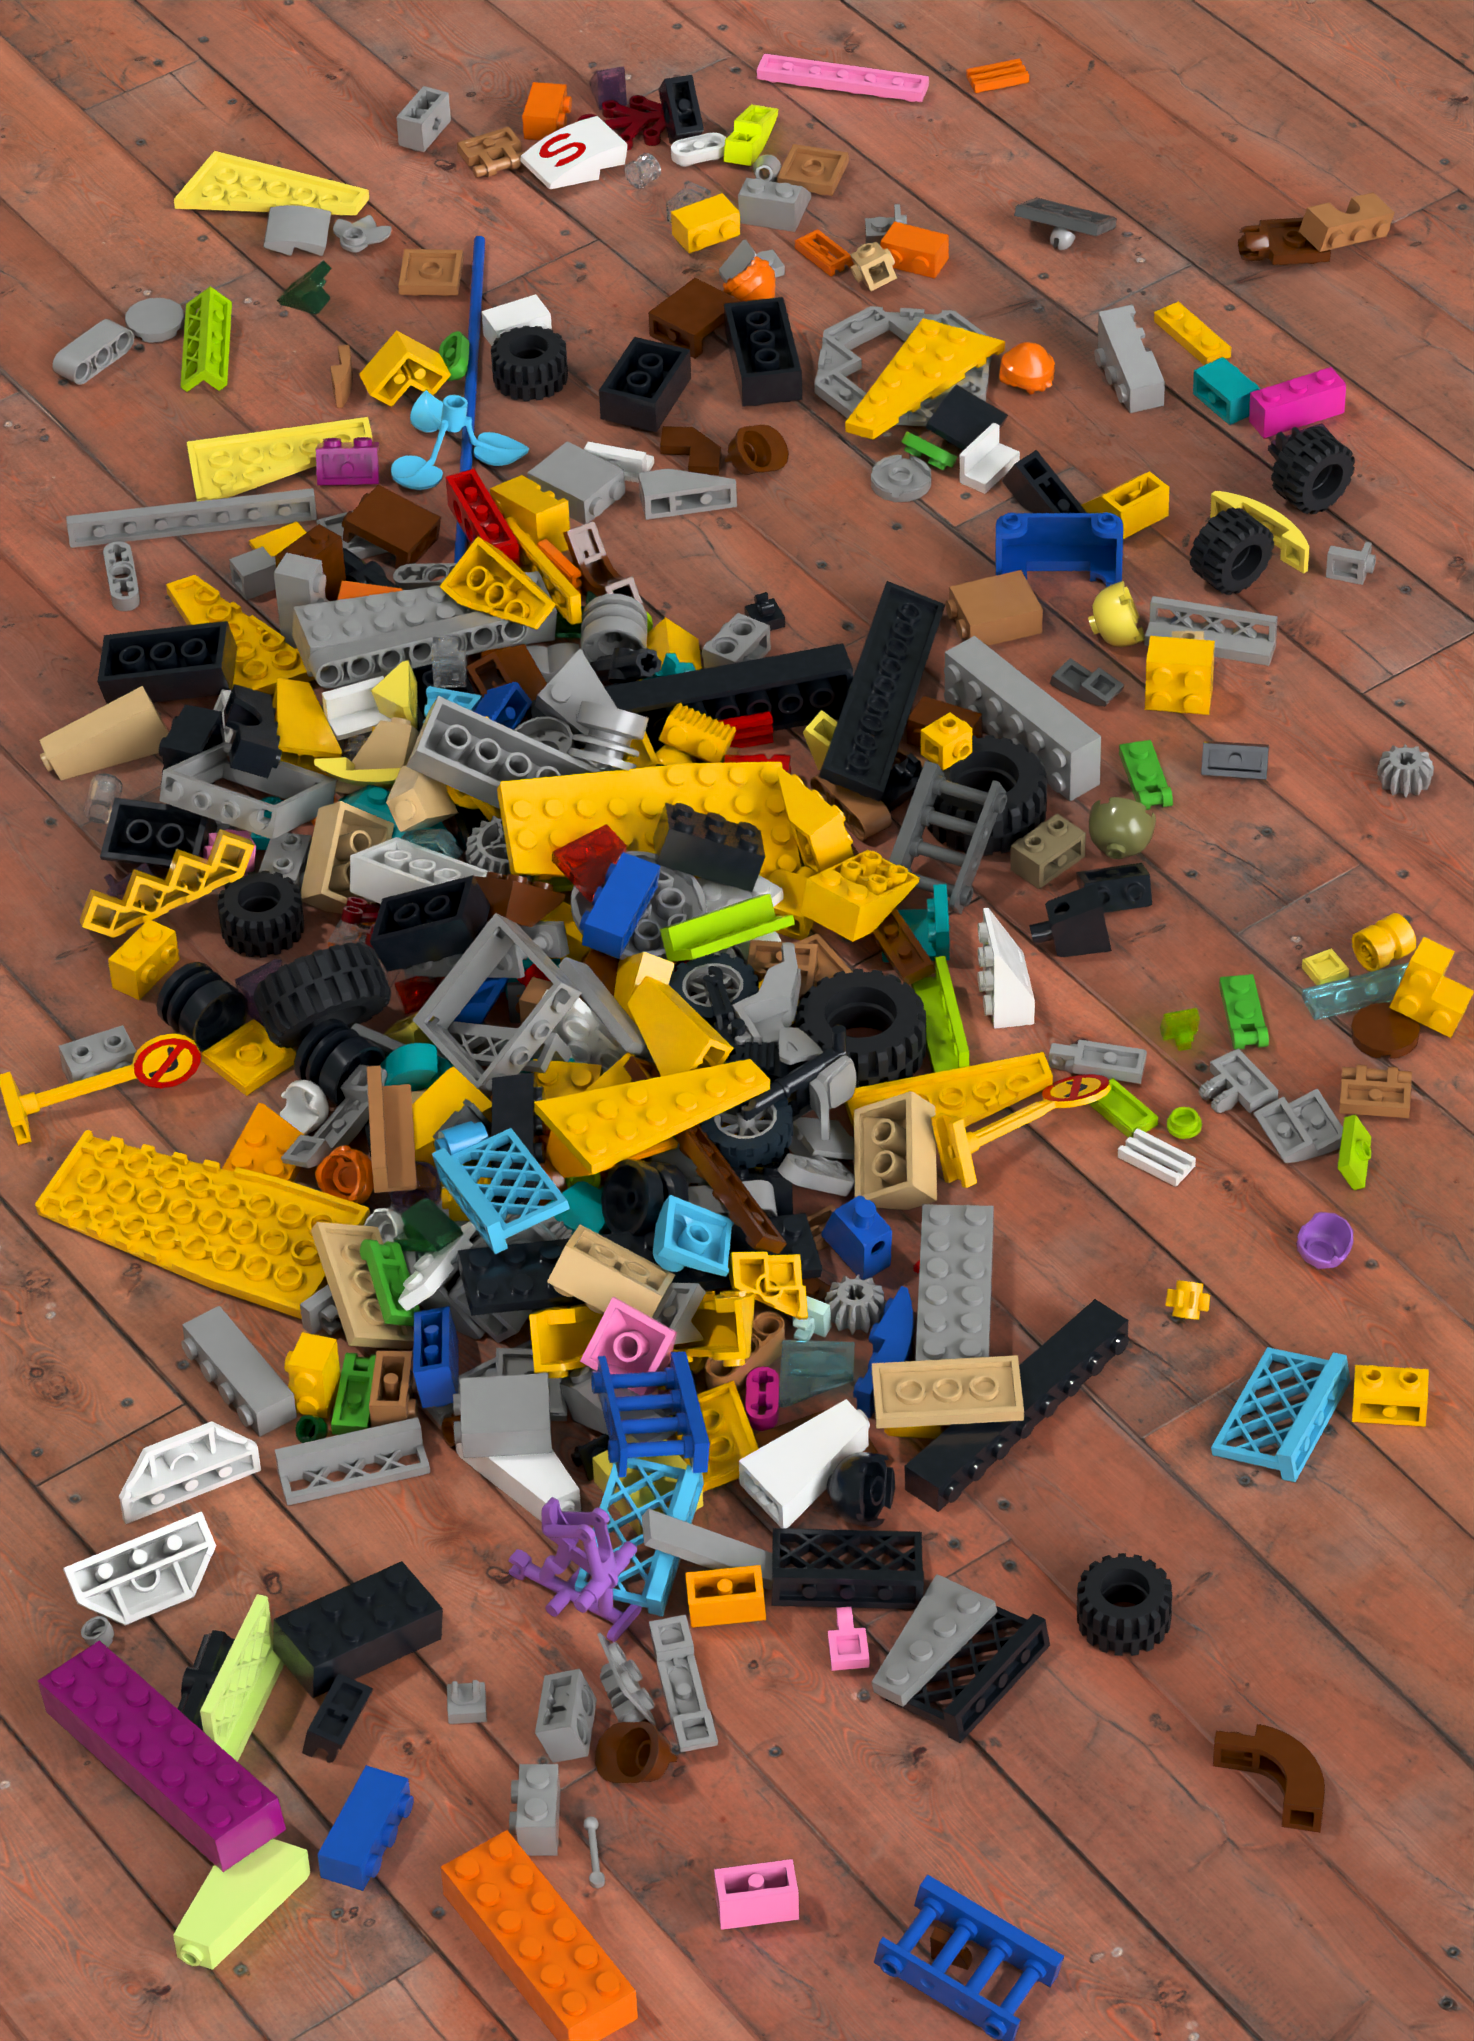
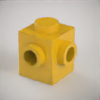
(946, 741)

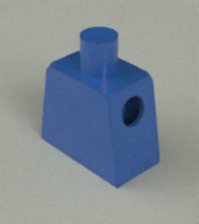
(860, 1237)

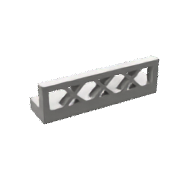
(1234, 644)
(490, 1040)
(349, 1455)

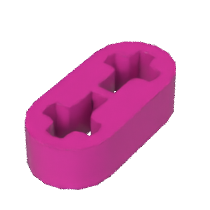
(766, 1398)

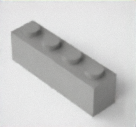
(238, 1371)

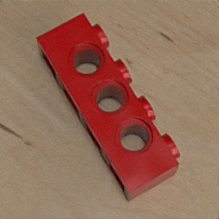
(479, 513)

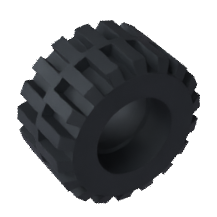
(529, 363)
(1313, 471)
(1231, 551)
(261, 914)
(1124, 1627)

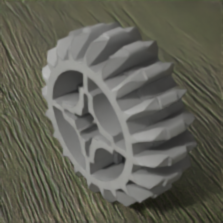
(488, 848)

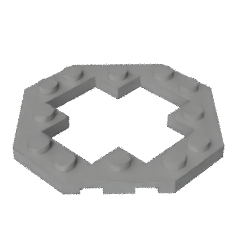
(838, 361)

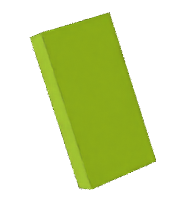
(1125, 1110)

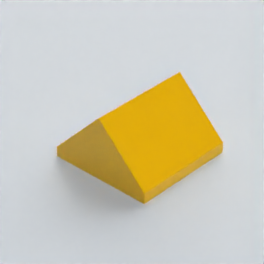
(671, 638)

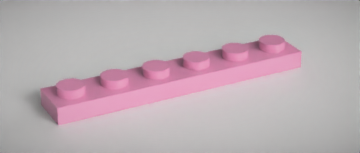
(843, 78)

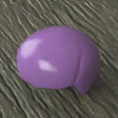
(1325, 1240)

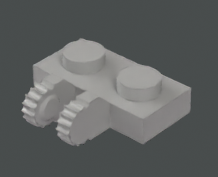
(1243, 1084)

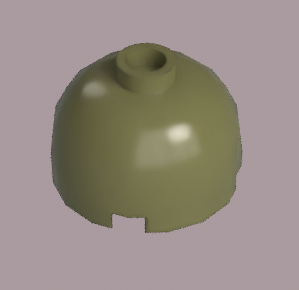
(1121, 827)

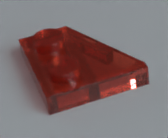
(588, 859)

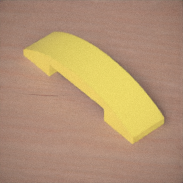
(1286, 535)
(343, 770)

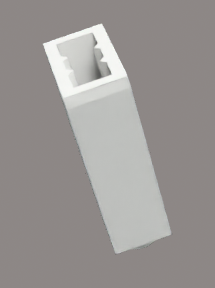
(796, 1466)
(529, 1479)

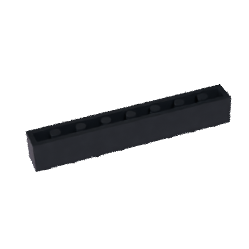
(1047, 1379)

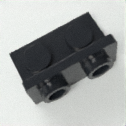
(1119, 886)

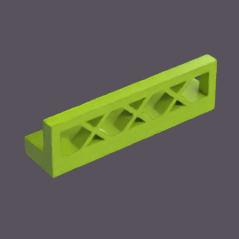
(211, 339)
(722, 928)
(944, 1028)

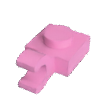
(847, 1644)

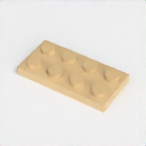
(353, 1287)
(947, 1392)

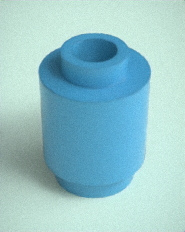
(460, 1137)

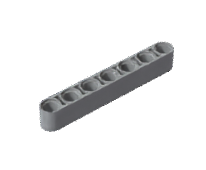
(403, 642)

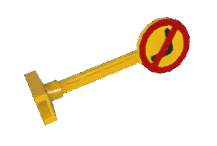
(157, 1064)
(957, 1146)

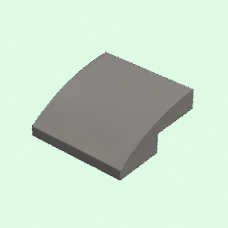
(298, 228)
(1301, 1128)

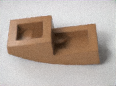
(342, 376)

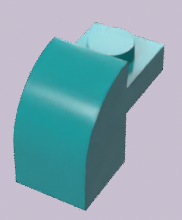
(415, 1065)

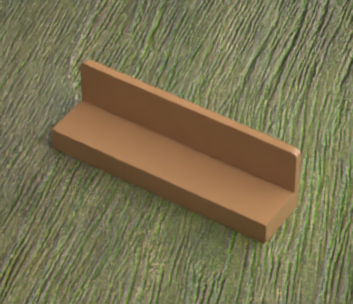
(391, 1134)

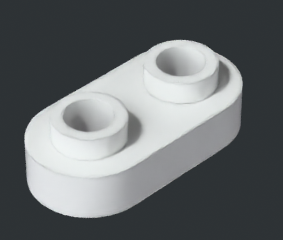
(698, 149)

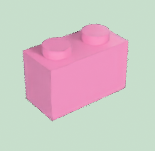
(756, 1894)

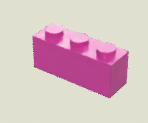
(1297, 402)

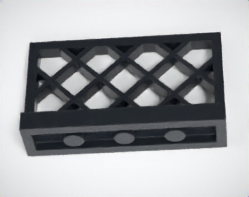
(847, 1584)
(992, 1677)

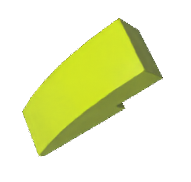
(749, 135)

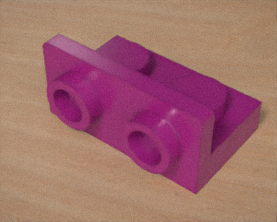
(347, 462)

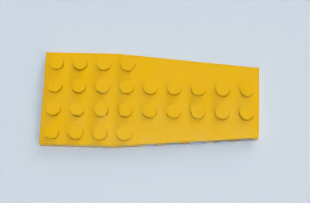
(556, 810)
(197, 1220)

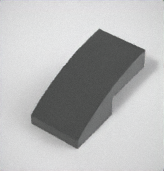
(1090, 687)

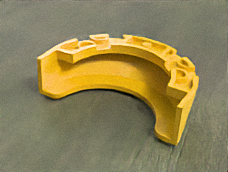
(564, 1333)

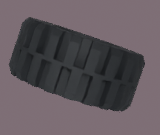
(1018, 774)
(325, 985)
(873, 1003)

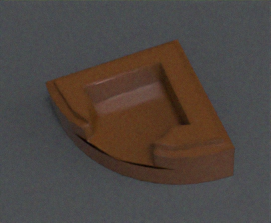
(939, 1939)

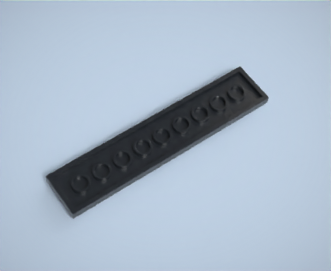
(882, 691)
(520, 1274)

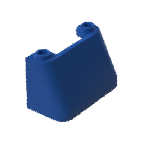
(1061, 544)

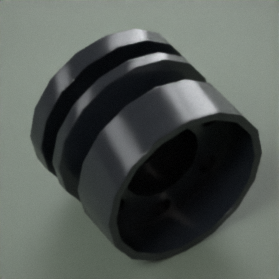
(201, 1005)
(332, 1055)

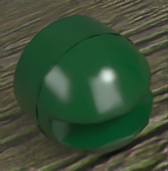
(311, 1426)

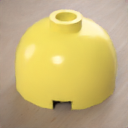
(1116, 616)

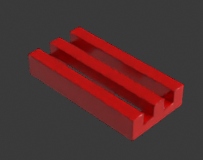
(751, 736)

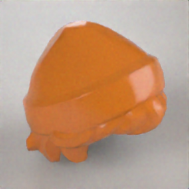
(753, 283)
(1027, 367)
(346, 1174)

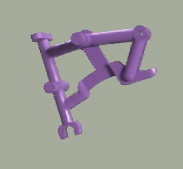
(600, 1562)

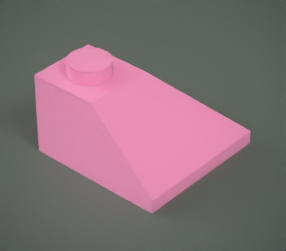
(630, 1343)

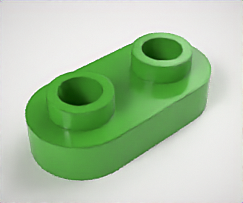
(455, 354)
(938, 457)

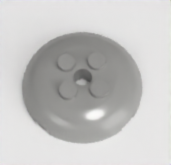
(674, 901)

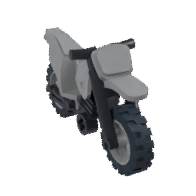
(759, 1030)

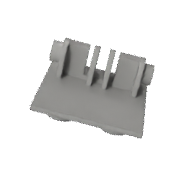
(622, 1686)

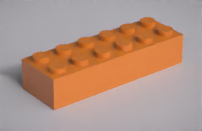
(538, 1941)

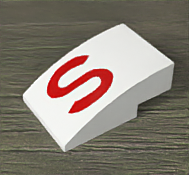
(575, 153)

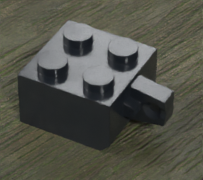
(190, 734)

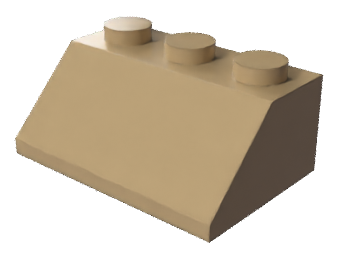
(337, 835)
(896, 1152)
(600, 1269)

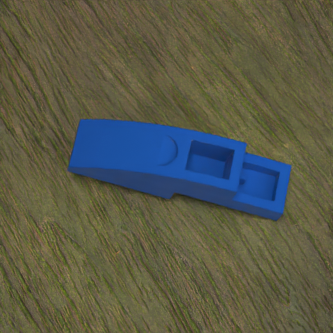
(891, 1343)

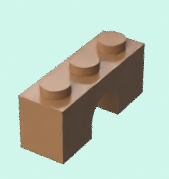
(1364, 220)

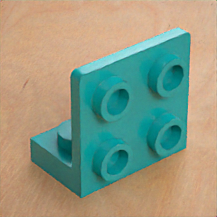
(931, 924)

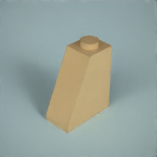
(385, 748)
(418, 801)

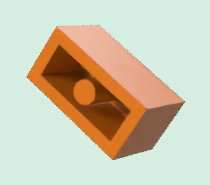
(545, 110)
(916, 249)

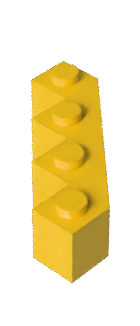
(185, 881)

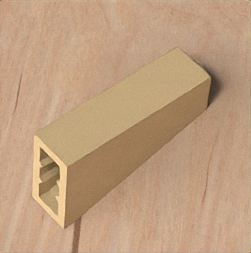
(106, 737)

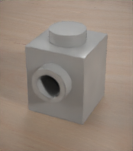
(253, 573)

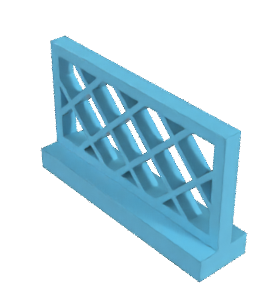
(476, 1198)
(1308, 1416)
(662, 1565)

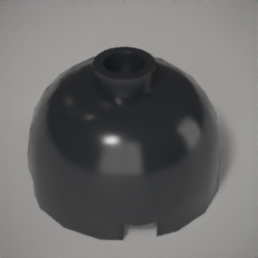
(862, 1488)

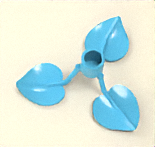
(450, 415)

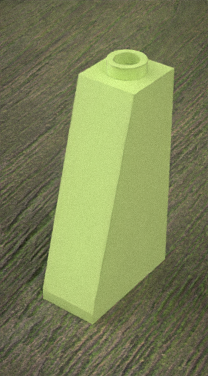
(238, 1902)

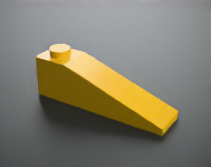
(497, 586)

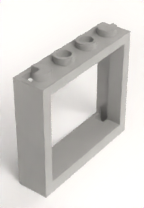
(190, 789)
(467, 978)

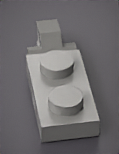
(1099, 1059)

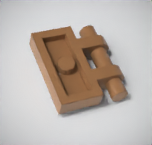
(490, 146)
(1375, 1091)

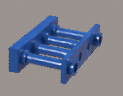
(681, 1399)
(986, 1929)

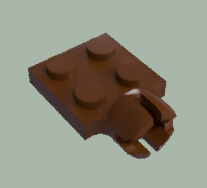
(1279, 242)

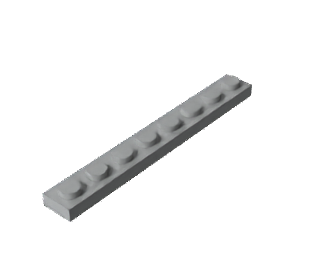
(191, 518)

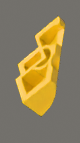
(772, 1279)

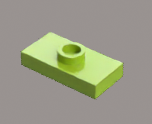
(1354, 1152)

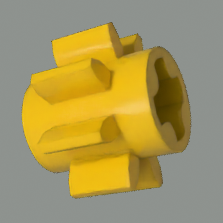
(1187, 1300)

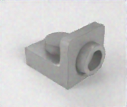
(878, 227)
(1350, 564)

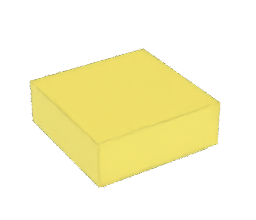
(1325, 967)

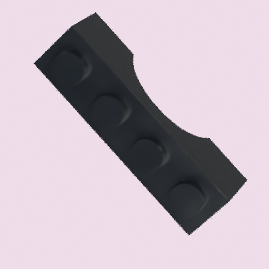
(256, 740)

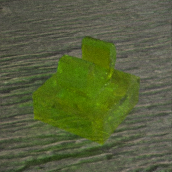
(1181, 1026)

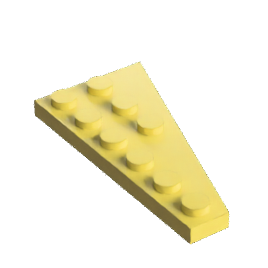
(253, 186)
(247, 461)

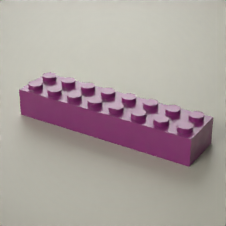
(162, 1756)

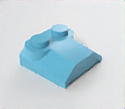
(691, 1238)

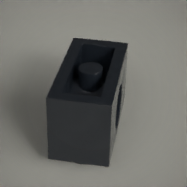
(680, 108)

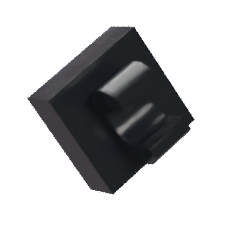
(766, 611)

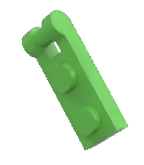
(1145, 774)
(1243, 1011)
(388, 1274)
(353, 1395)

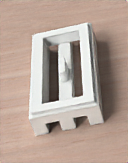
(1159, 1154)

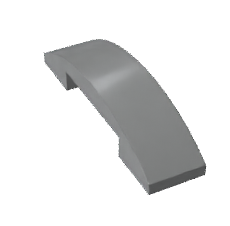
(339, 1128)
(682, 1684)

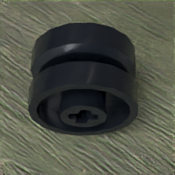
(636, 1194)

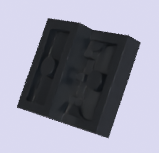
(963, 417)

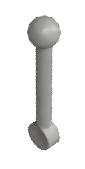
(596, 1878)

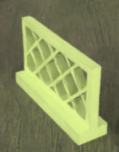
(243, 1682)

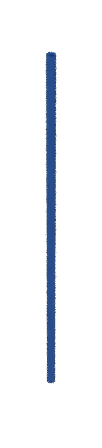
(466, 458)

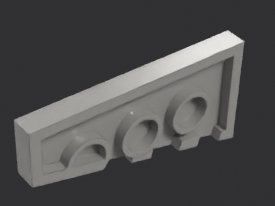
(932, 1636)

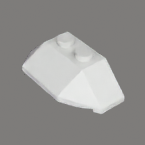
(186, 1468)
(144, 1572)

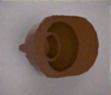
(757, 450)
(633, 1753)

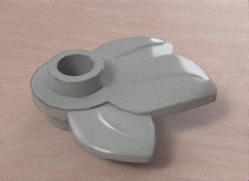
(360, 234)

